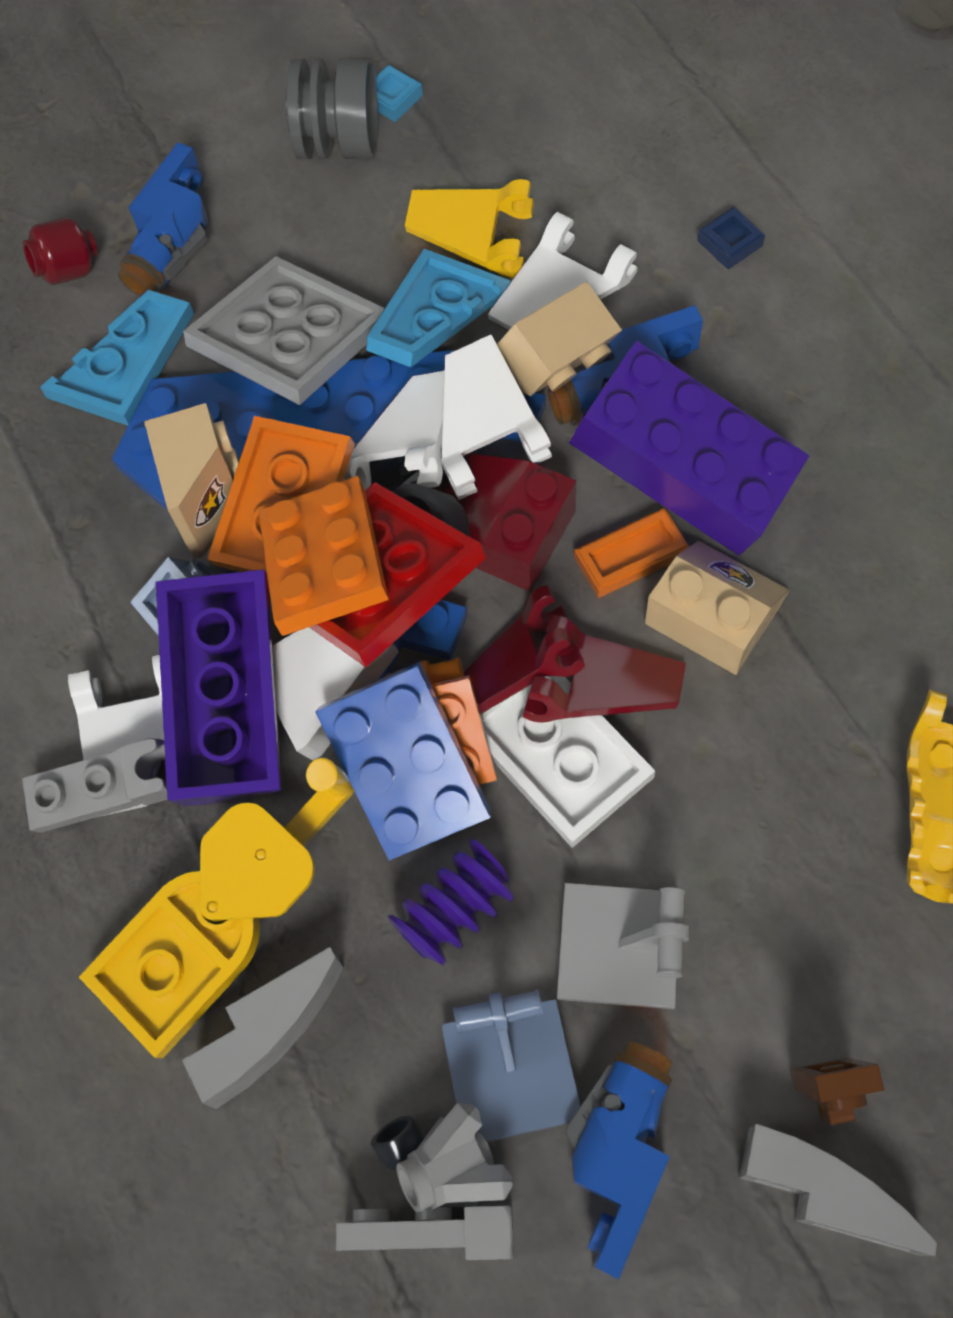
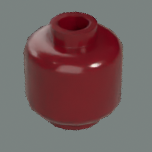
(59, 251)

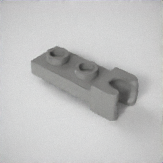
(95, 786)
(483, 1233)

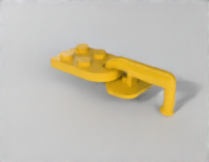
(171, 954)

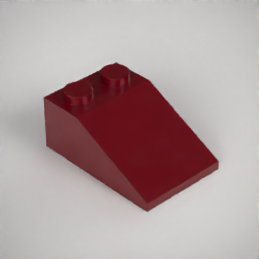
(515, 515)

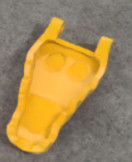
(931, 802)

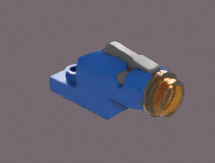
(168, 223)
(668, 336)
(613, 1151)

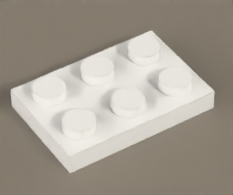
(565, 767)

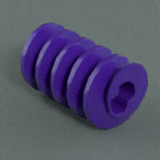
(454, 904)

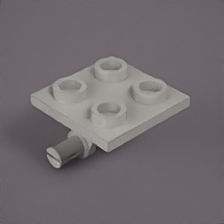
(621, 945)

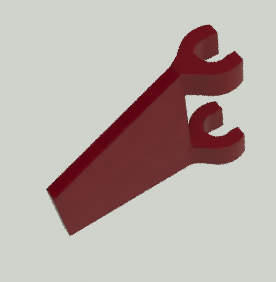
(514, 658)
(611, 682)

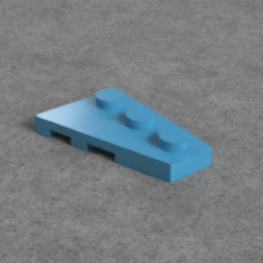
(432, 306)
(120, 367)

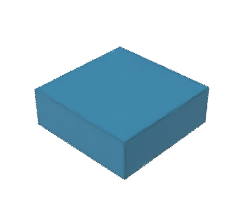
(396, 92)

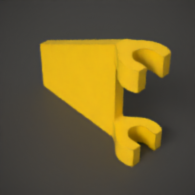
(467, 221)

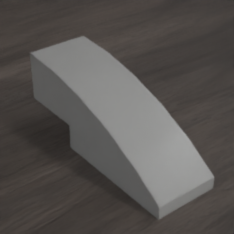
(265, 1029)
(831, 1192)

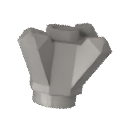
(453, 1165)

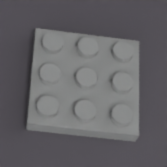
(285, 329)

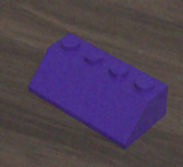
(217, 688)

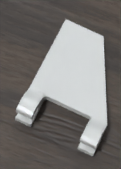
(551, 275)
(482, 407)
(409, 429)
(116, 725)

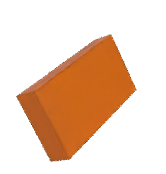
(630, 552)

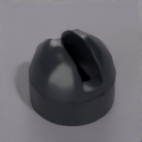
(396, 1141)

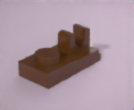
(838, 1086)

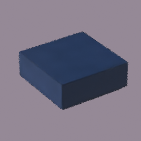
(731, 238)

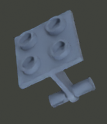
(512, 1064)

